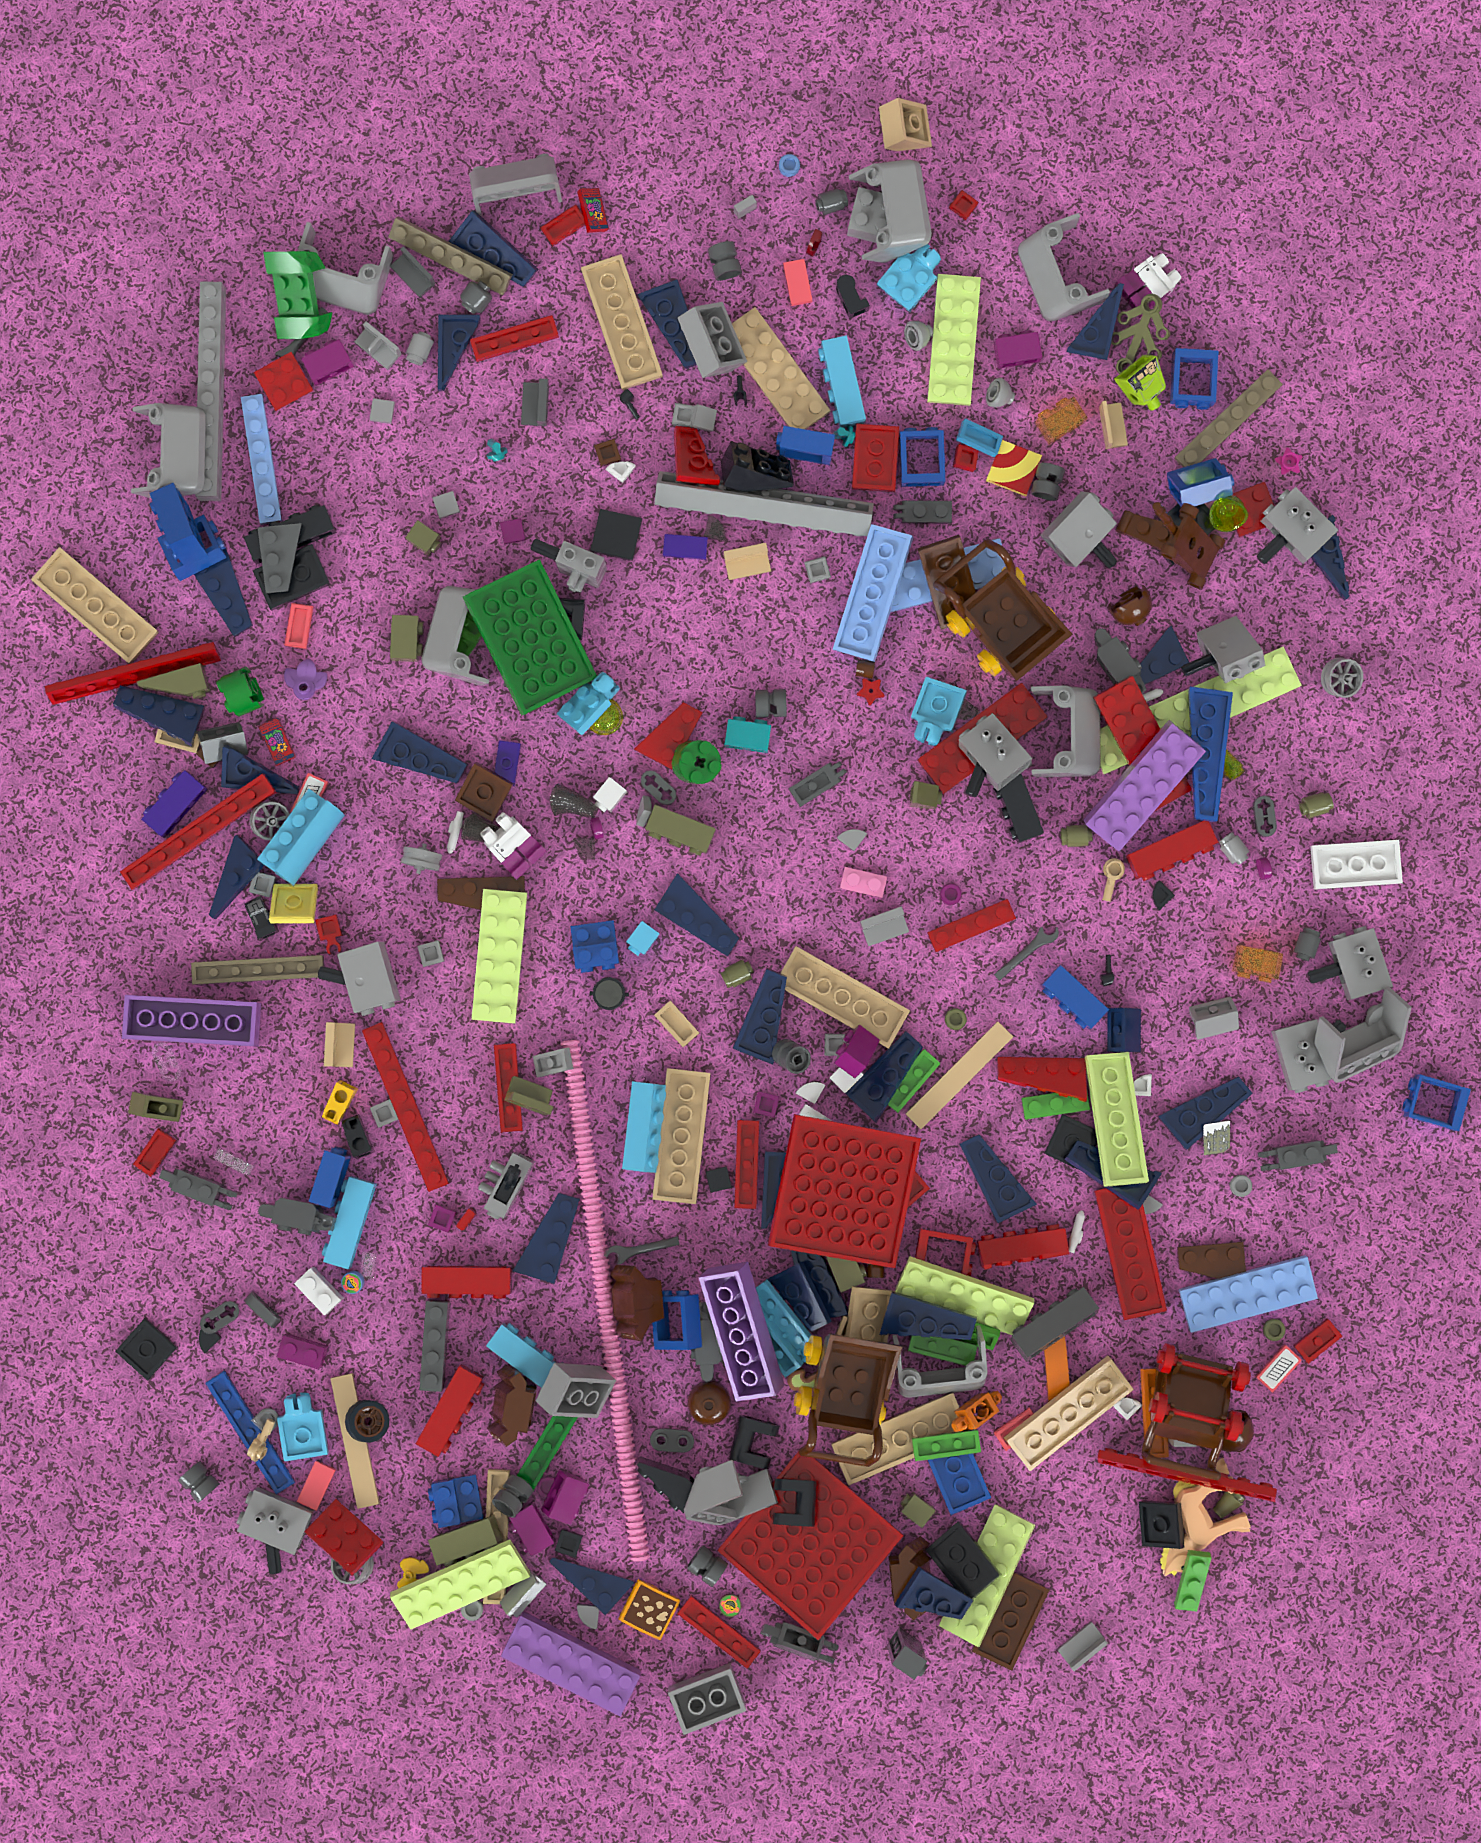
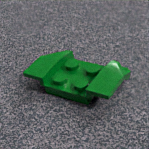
(296, 294)

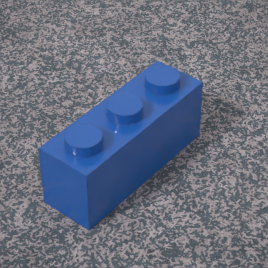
(1074, 998)

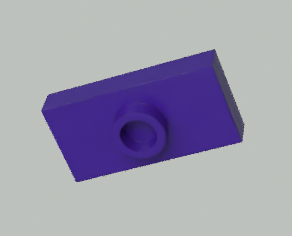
(508, 760)

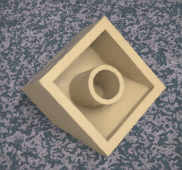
(905, 125)

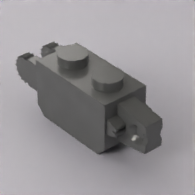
(1115, 659)
(1297, 1154)
(197, 1187)
(298, 1215)
(710, 1351)
(798, 1641)

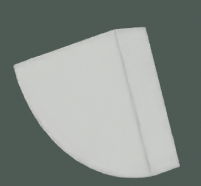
(621, 470)
(1143, 1085)
(811, 1091)
(1127, 1407)

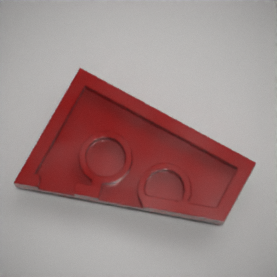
(691, 459)
(673, 731)

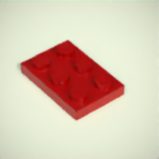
(875, 457)
(344, 1537)

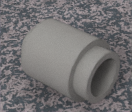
(419, 348)
(1234, 848)

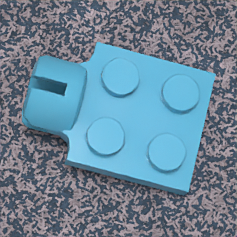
(910, 276)
(589, 703)
(936, 710)
(301, 1429)

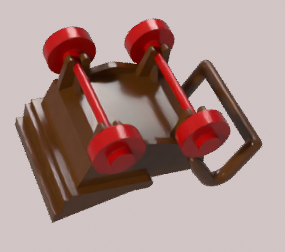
(1193, 1406)

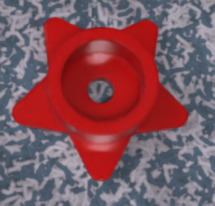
(870, 697)

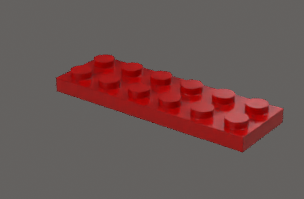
(1132, 724)
(948, 763)
(1130, 1256)

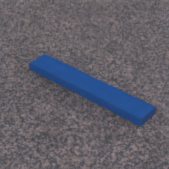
(240, 1418)

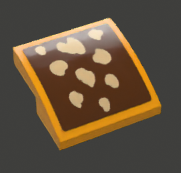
(649, 1609)

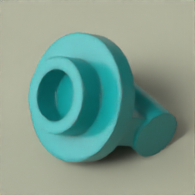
(847, 435)
(497, 452)

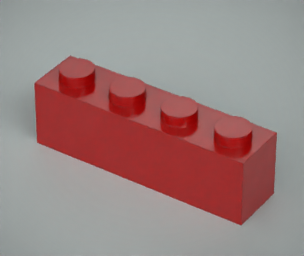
(1172, 849)
(466, 1280)
(449, 1411)

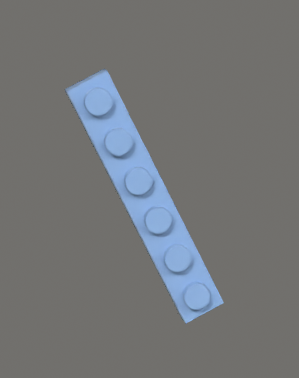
(261, 459)

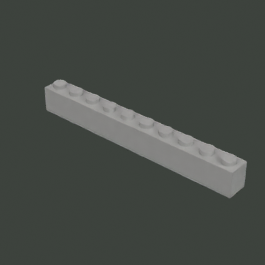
(211, 383)
(769, 505)

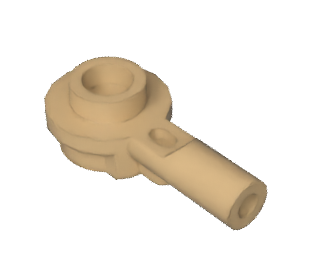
(1113, 870)
(258, 1447)

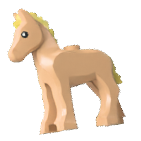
(1197, 1524)

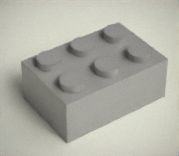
(867, 215)
(712, 339)
(575, 1390)
(707, 1698)

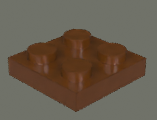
(484, 791)

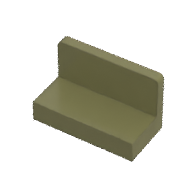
(529, 1096)

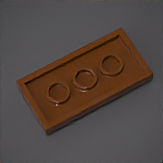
(937, 560)
(1012, 1621)

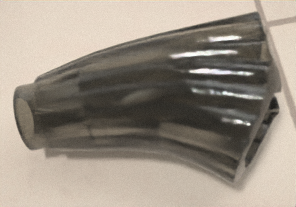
(568, 801)
(473, 826)

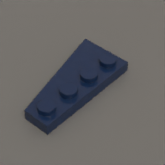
(1188, 1119)

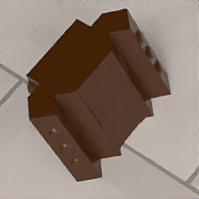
(635, 1301)
(511, 1406)
(904, 1566)

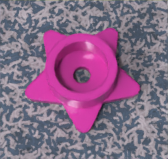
(1288, 455)

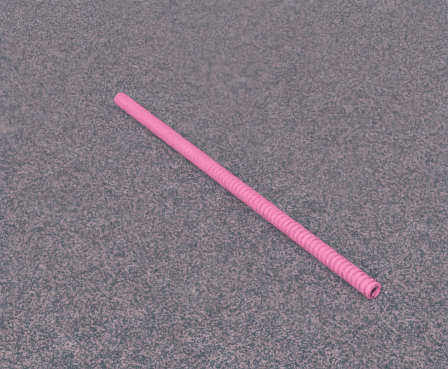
(605, 1306)

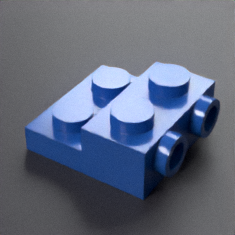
(594, 946)
(456, 1500)

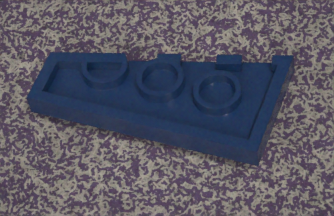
(487, 243)
(665, 306)
(225, 594)
(171, 715)
(412, 752)
(691, 913)
(762, 1020)
(883, 1078)
(1087, 1160)
(998, 1185)
(548, 1244)
(823, 1282)
(924, 1319)

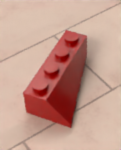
(1022, 1246)

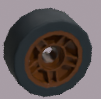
(377, 1425)

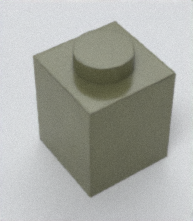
(423, 538)
(916, 1509)

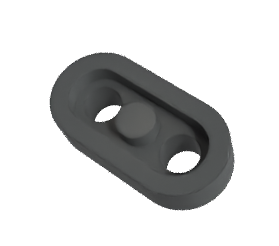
(672, 1440)

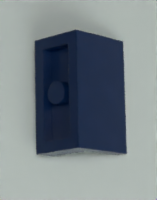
(1124, 1030)

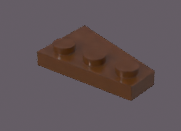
(1213, 1259)

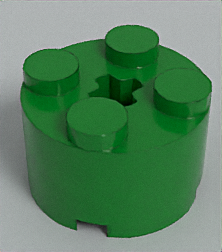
(240, 691)
(685, 757)

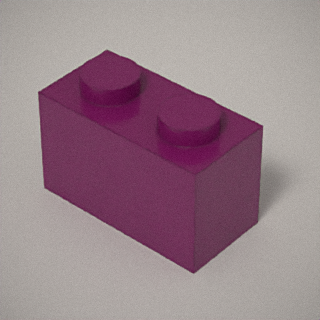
(1017, 349)
(327, 361)
(856, 1051)
(302, 1351)
(565, 1497)
(532, 1529)

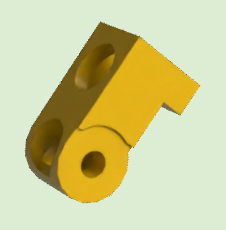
(339, 1102)

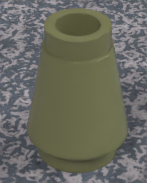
(1228, 1503)

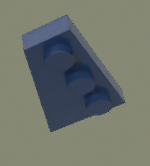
(799, 1290)
(933, 1595)

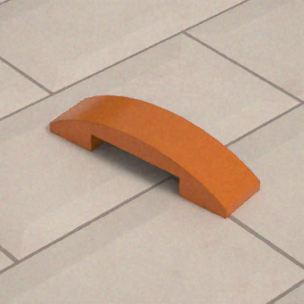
(1056, 1368)

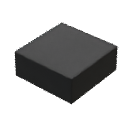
(718, 1179)
(568, 1543)

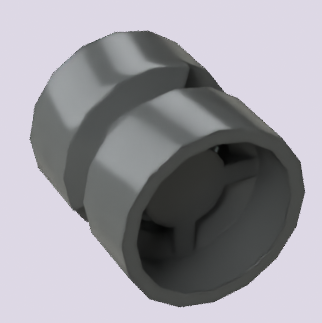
(724, 258)
(1044, 488)
(770, 703)
(791, 1056)
(198, 1482)
(511, 1498)
(707, 1566)

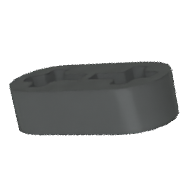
(654, 791)
(1259, 817)
(263, 1310)
(222, 1321)

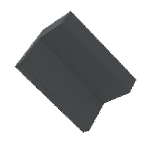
(413, 273)
(535, 403)
(215, 738)

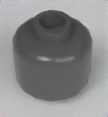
(476, 297)

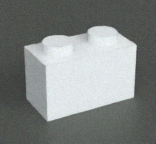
(319, 1290)

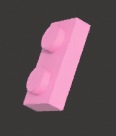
(863, 882)

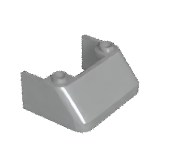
(513, 180)
(904, 207)
(1044, 276)
(347, 291)
(181, 448)
(444, 636)
(1085, 732)
(1366, 1043)
(968, 1378)
(724, 1495)

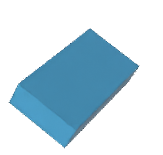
(979, 437)

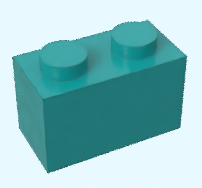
(747, 735)

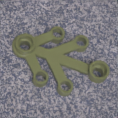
(1141, 330)

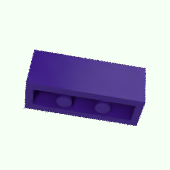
(173, 803)

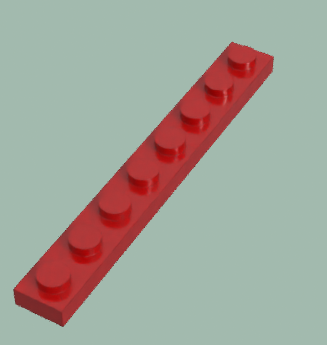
(130, 673)
(198, 831)
(405, 1107)
(1240, 1486)

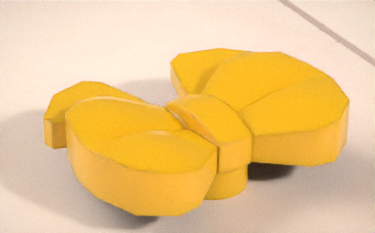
(411, 1567)

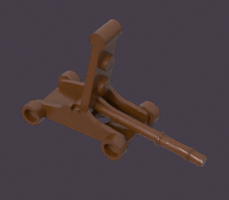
(1175, 540)

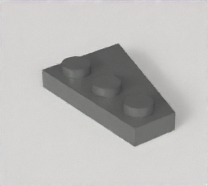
(278, 553)

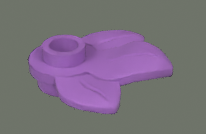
(305, 676)

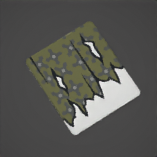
(1216, 1137)

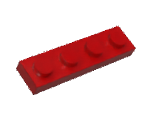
(514, 338)
(971, 925)
(507, 1067)
(746, 1164)
(719, 1631)

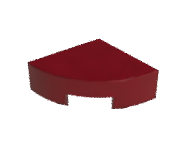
(814, 242)

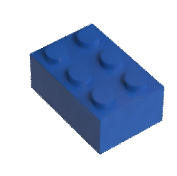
(177, 524)

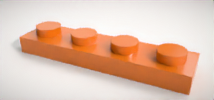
(1160, 1444)

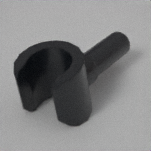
(740, 393)
(625, 397)
(1108, 977)

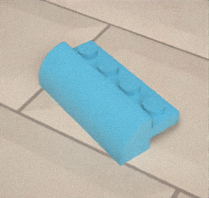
(301, 837)
(785, 1329)

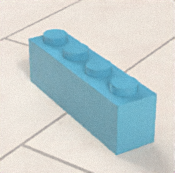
(842, 381)
(644, 1127)
(349, 1222)
(522, 1353)

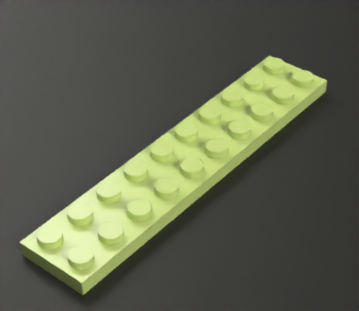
(1248, 692)

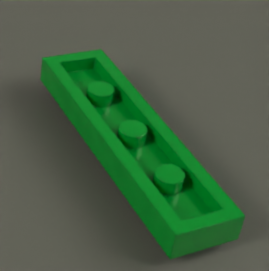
(545, 1449)

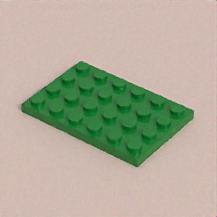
(530, 637)

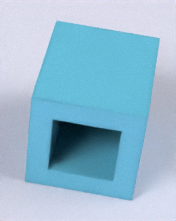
(642, 939)

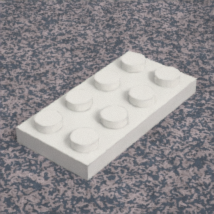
(1356, 864)

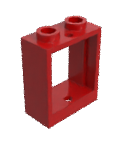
(970, 1246)

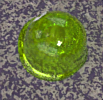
(1228, 514)
(609, 721)

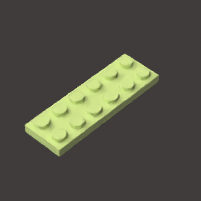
(954, 339)
(499, 956)
(1116, 1119)
(956, 1291)
(1003, 1542)
(460, 1584)

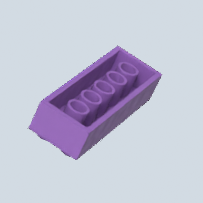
(1144, 785)
(191, 1020)
(741, 1331)
(571, 1663)

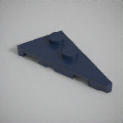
(1097, 334)
(453, 339)
(1331, 563)
(1163, 658)
(240, 770)
(237, 873)
(772, 1176)
(598, 1587)

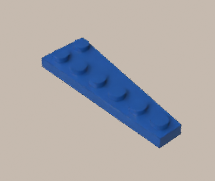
(1209, 727)

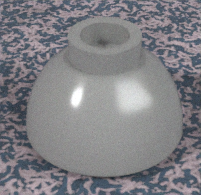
(917, 334)
(999, 393)

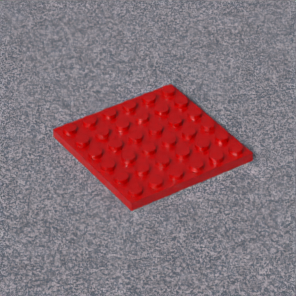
(844, 1191)
(816, 1567)

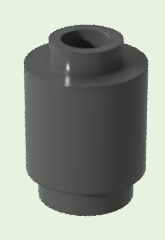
(831, 201)
(1307, 944)

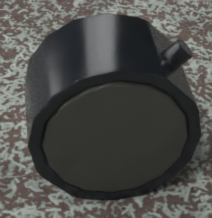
(609, 993)

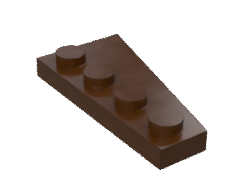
(469, 891)

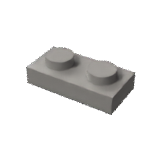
(553, 1062)

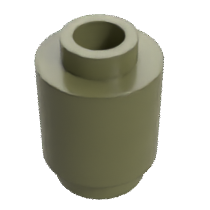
(1316, 805)
(1076, 835)
(737, 973)

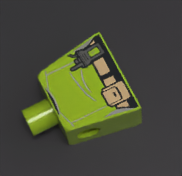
(1142, 382)

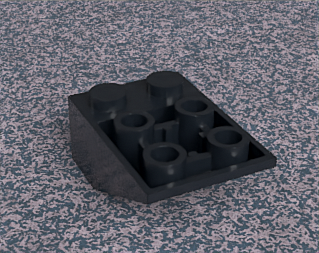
(754, 469)
(667, 1480)

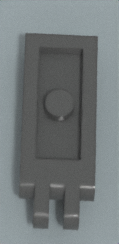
(924, 512)
(816, 783)

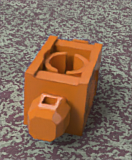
(965, 1418)

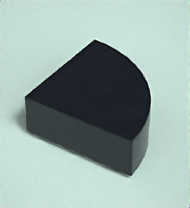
(1161, 895)
(207, 1341)

